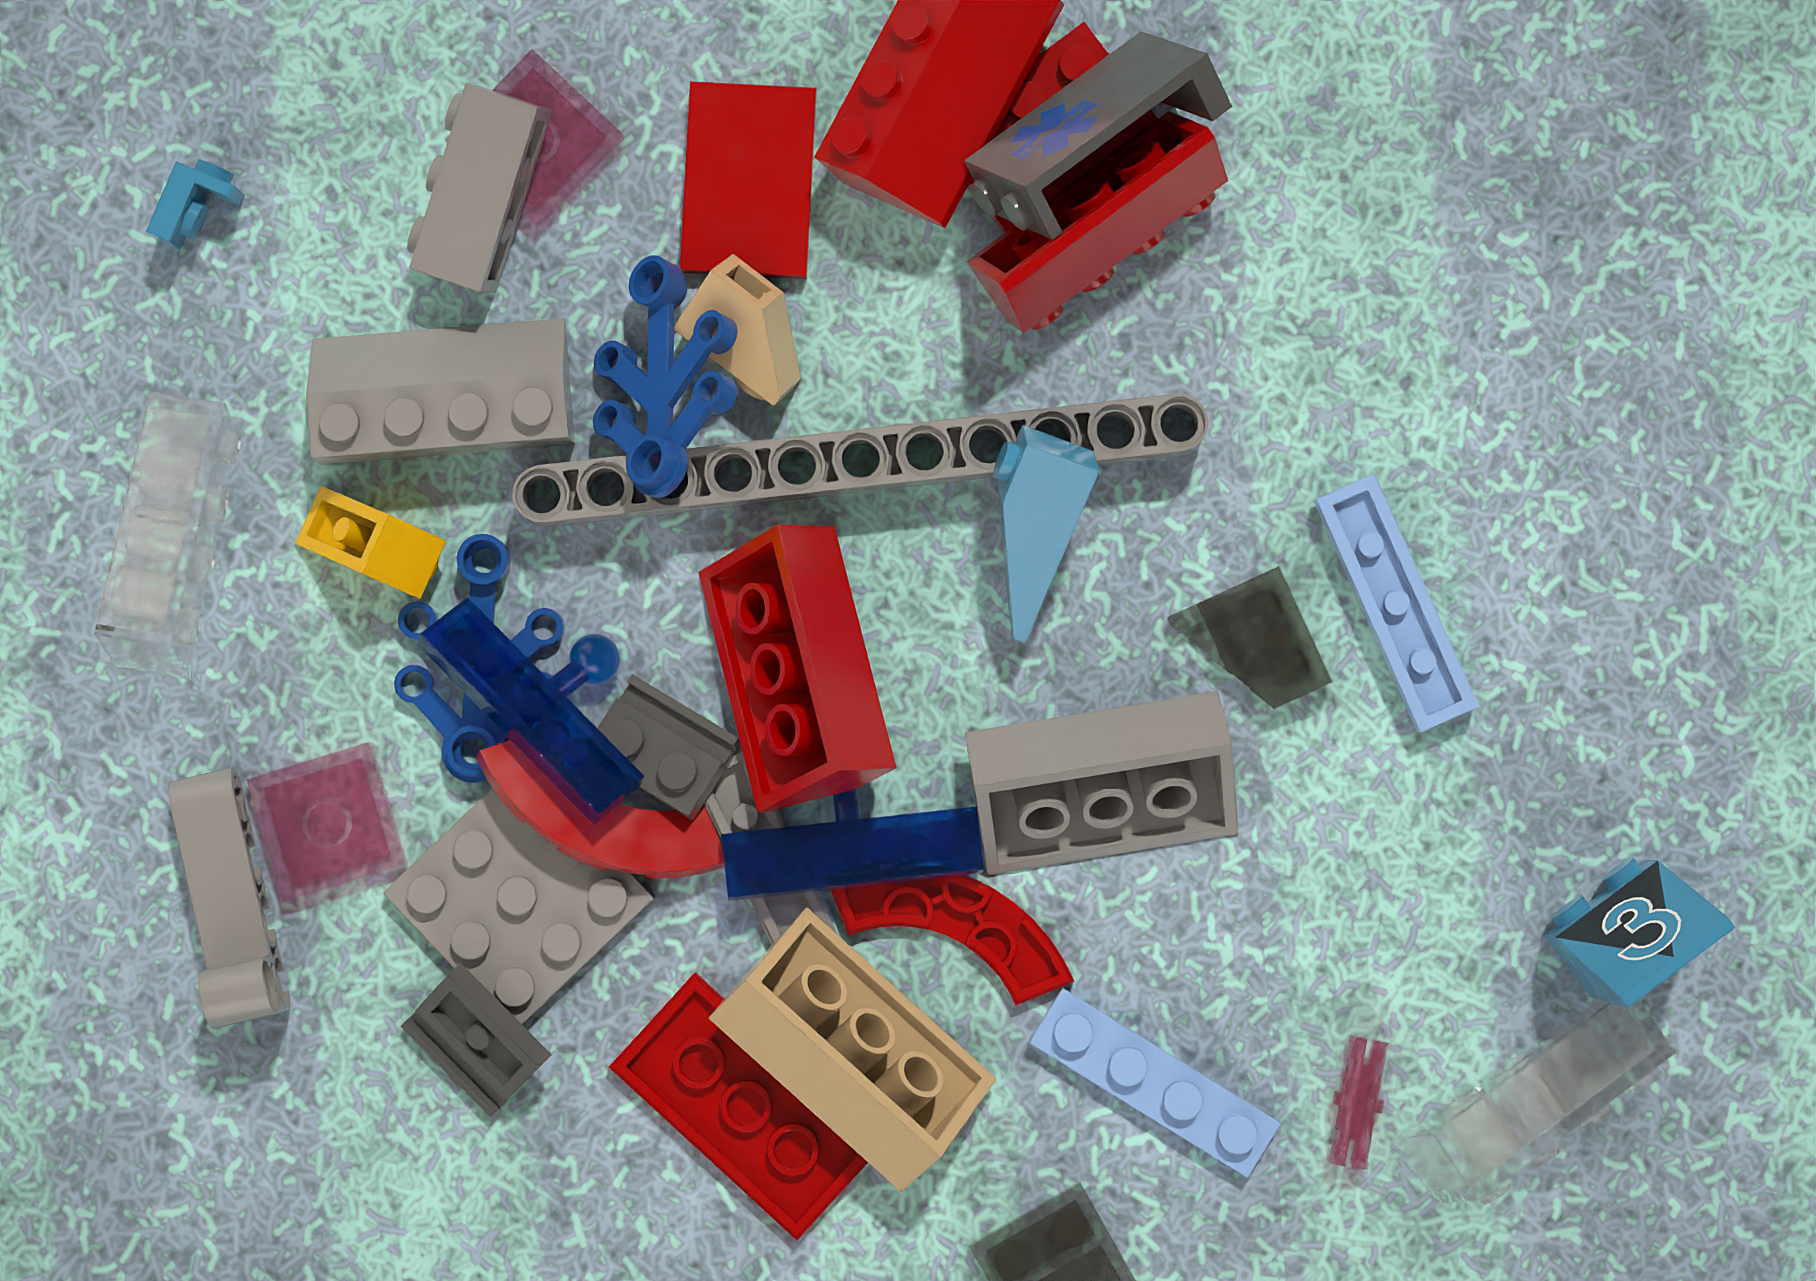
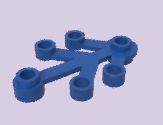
(660, 458)
(474, 721)

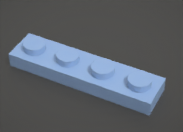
(1396, 603)
(1154, 1082)

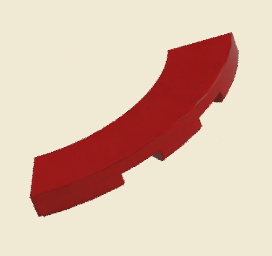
(623, 840)
(969, 914)

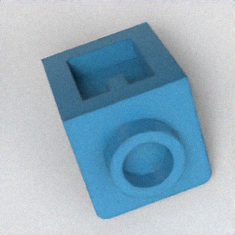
(180, 205)

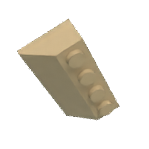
(854, 1050)

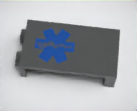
(1084, 117)

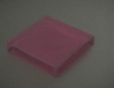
(574, 140)
(327, 821)

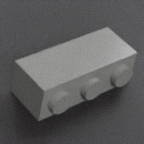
(478, 188)

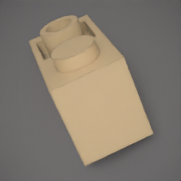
(764, 347)

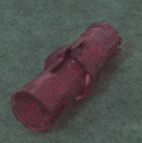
(1358, 1102)

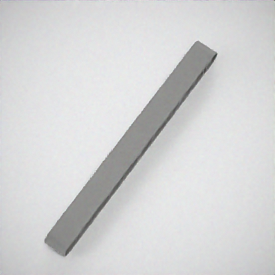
(829, 449)

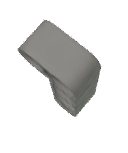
(227, 900)

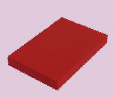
(748, 177)

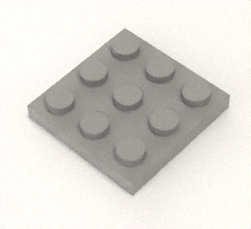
(513, 905)

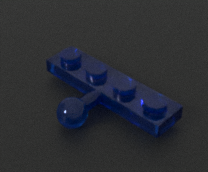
(536, 708)
(852, 851)

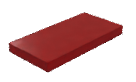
(736, 1111)

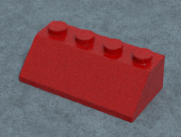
(933, 98)
(1103, 219)
(796, 667)

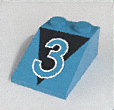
(1635, 931)

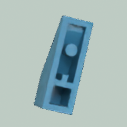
(1041, 500)

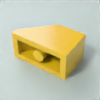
(371, 542)

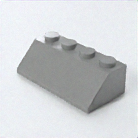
(439, 392)
(1103, 782)

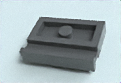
(669, 745)
(475, 1040)

